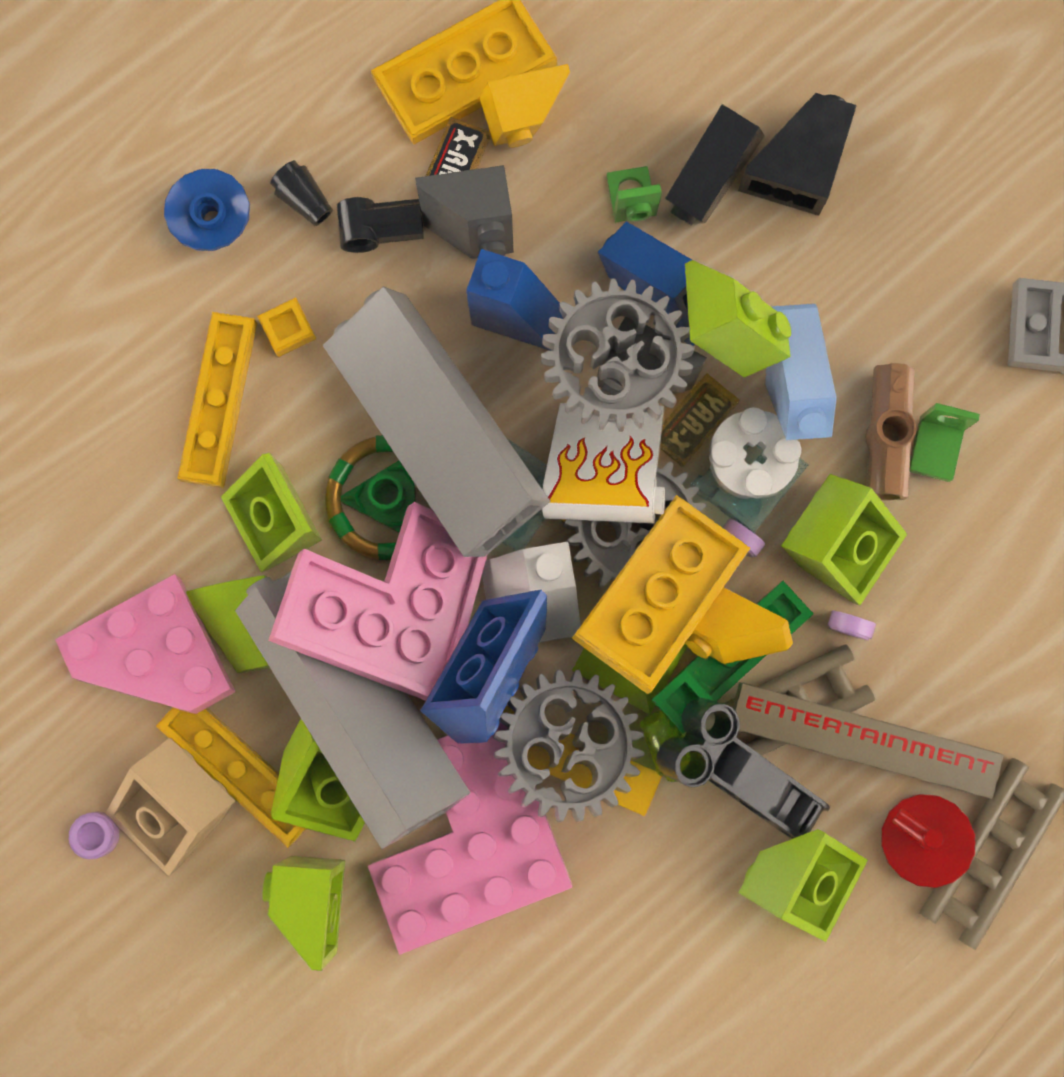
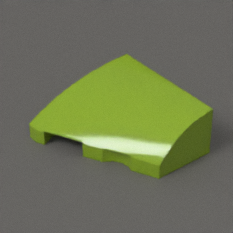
(217, 611)

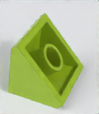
(270, 513)

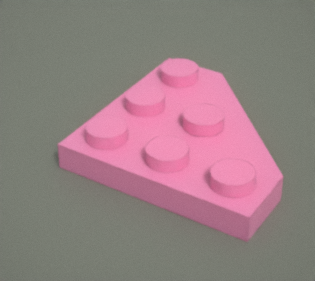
(150, 650)

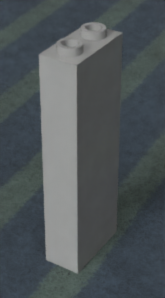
(435, 423)
(363, 729)

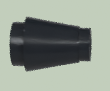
(300, 191)

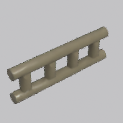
(792, 682)
(1022, 845)

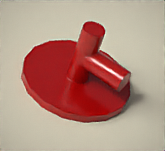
(928, 840)

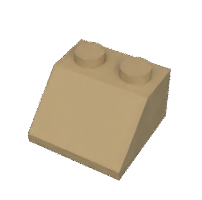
(169, 805)

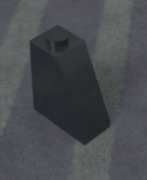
(803, 156)
(713, 165)

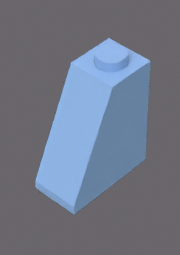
(803, 384)

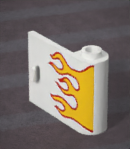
(603, 471)

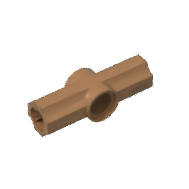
(893, 406)

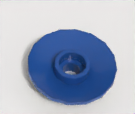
(196, 196)

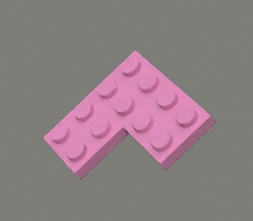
(388, 629)
(483, 869)

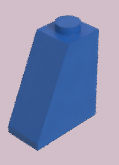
(641, 257)
(510, 299)

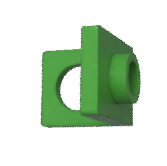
(633, 203)
(940, 441)

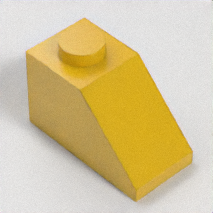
(521, 103)
(738, 630)

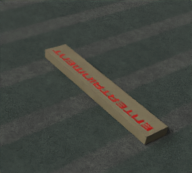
(867, 740)

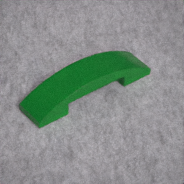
(712, 678)

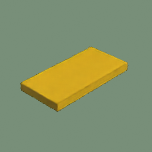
(452, 68)
(661, 594)

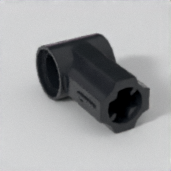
(369, 223)

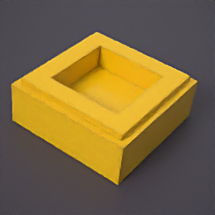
(286, 327)

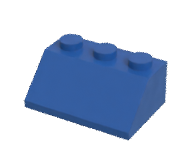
(487, 666)

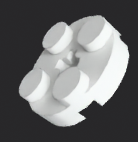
(754, 480)

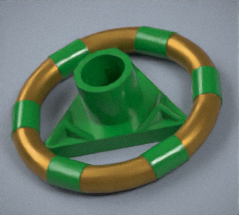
(379, 497)

